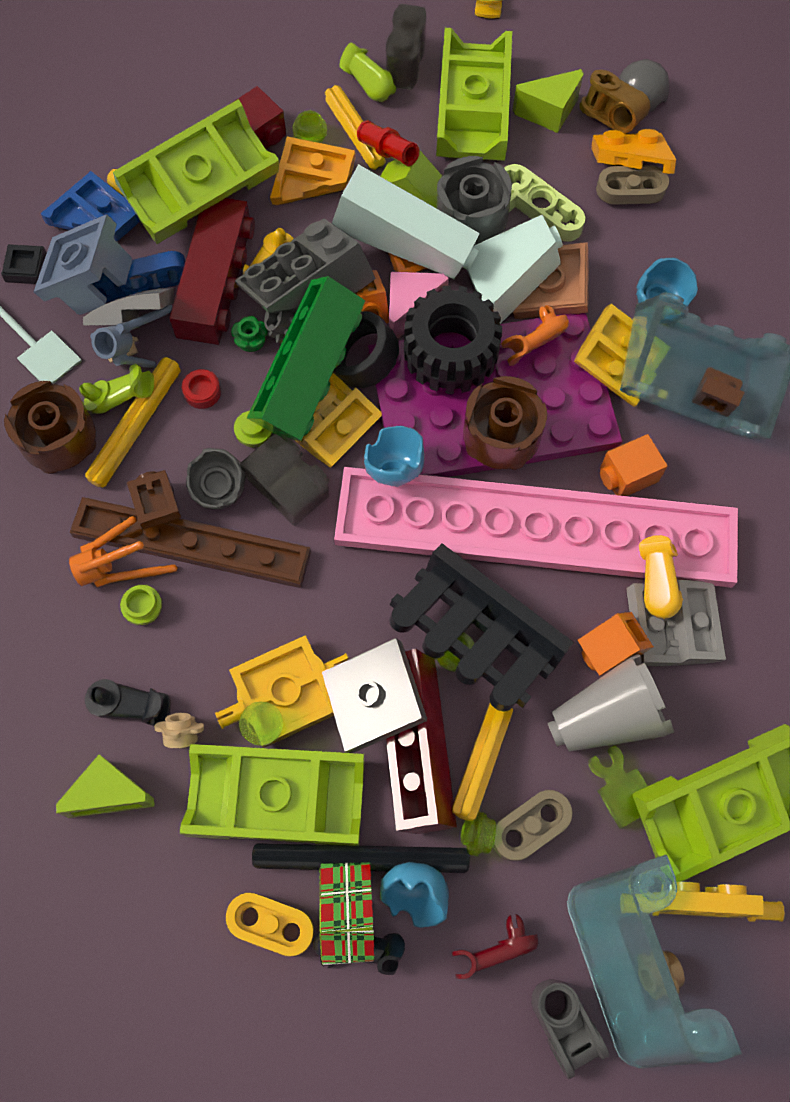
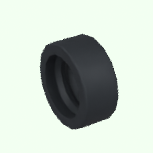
(381, 359)

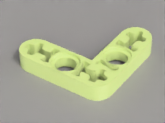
(534, 187)

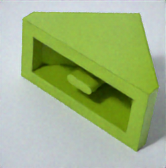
(548, 99)
(417, 179)
(102, 790)

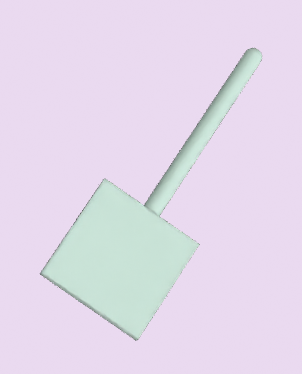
(47, 358)

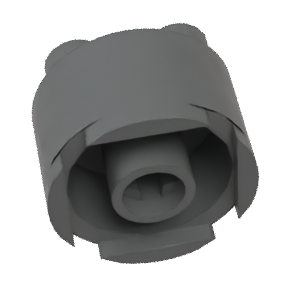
(476, 195)

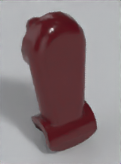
(513, 947)

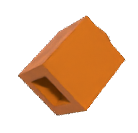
(632, 466)
(614, 643)

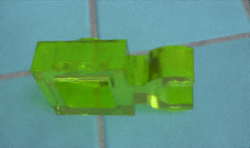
(619, 788)

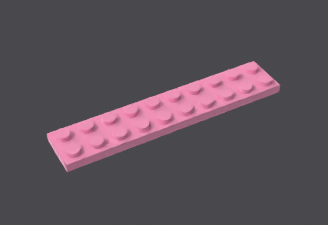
(535, 526)

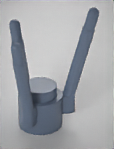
(117, 340)

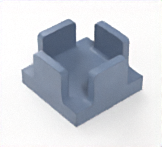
(78, 260)

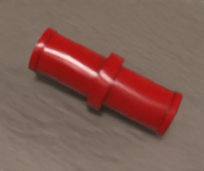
(388, 143)

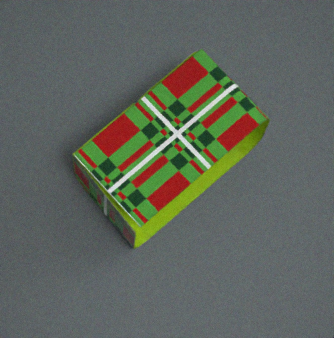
(346, 913)

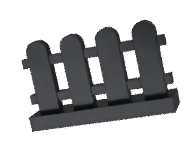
(494, 611)

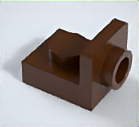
(718, 392)
(153, 499)

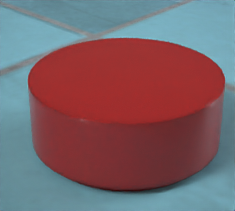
(201, 388)

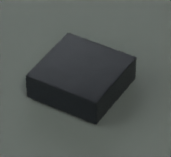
(23, 263)

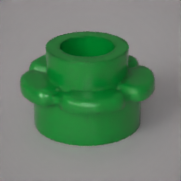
(253, 341)

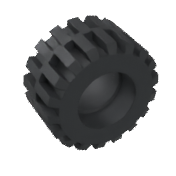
(457, 313)

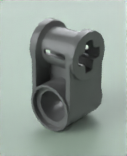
(570, 1033)

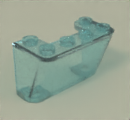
(673, 350)

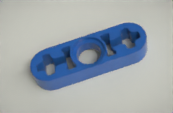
(156, 272)

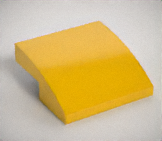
(606, 350)
(339, 422)

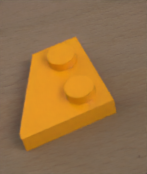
(633, 149)
(311, 170)

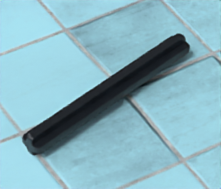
(380, 857)

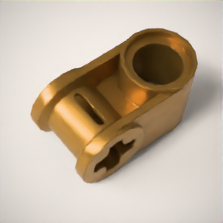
(610, 102)

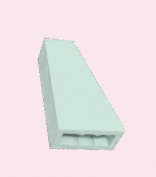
(403, 225)

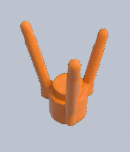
(93, 564)

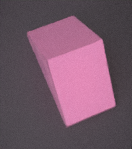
(406, 289)

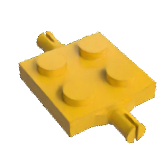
(288, 680)
(722, 901)

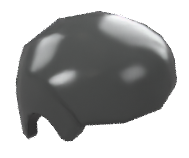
(649, 78)
(215, 479)

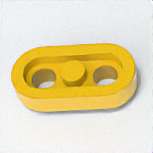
(270, 926)

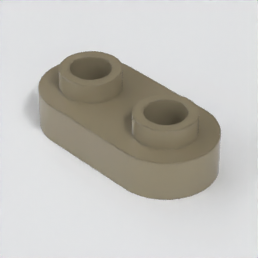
(628, 185)
(530, 825)

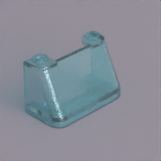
(633, 975)

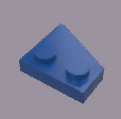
(88, 201)

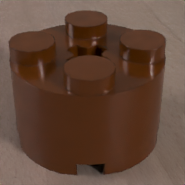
(504, 423)
(50, 426)

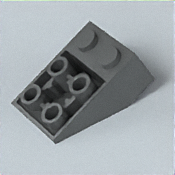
(317, 253)

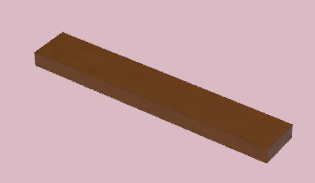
(197, 544)

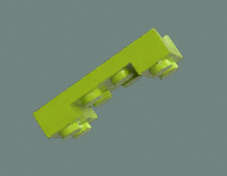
(474, 98)
(195, 171)
(274, 795)
(720, 807)

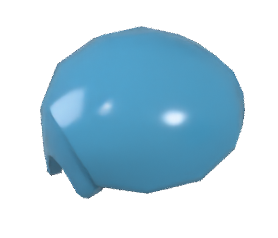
(668, 276)
(395, 456)
(418, 891)

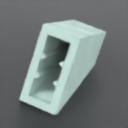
(515, 264)

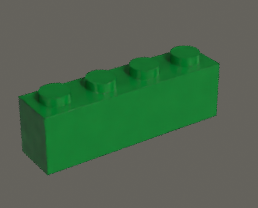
(307, 359)

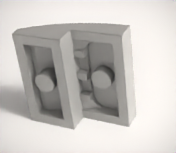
(127, 307)
(688, 636)

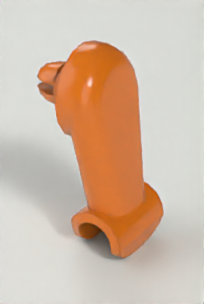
(551, 328)

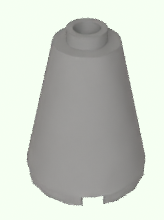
(612, 710)

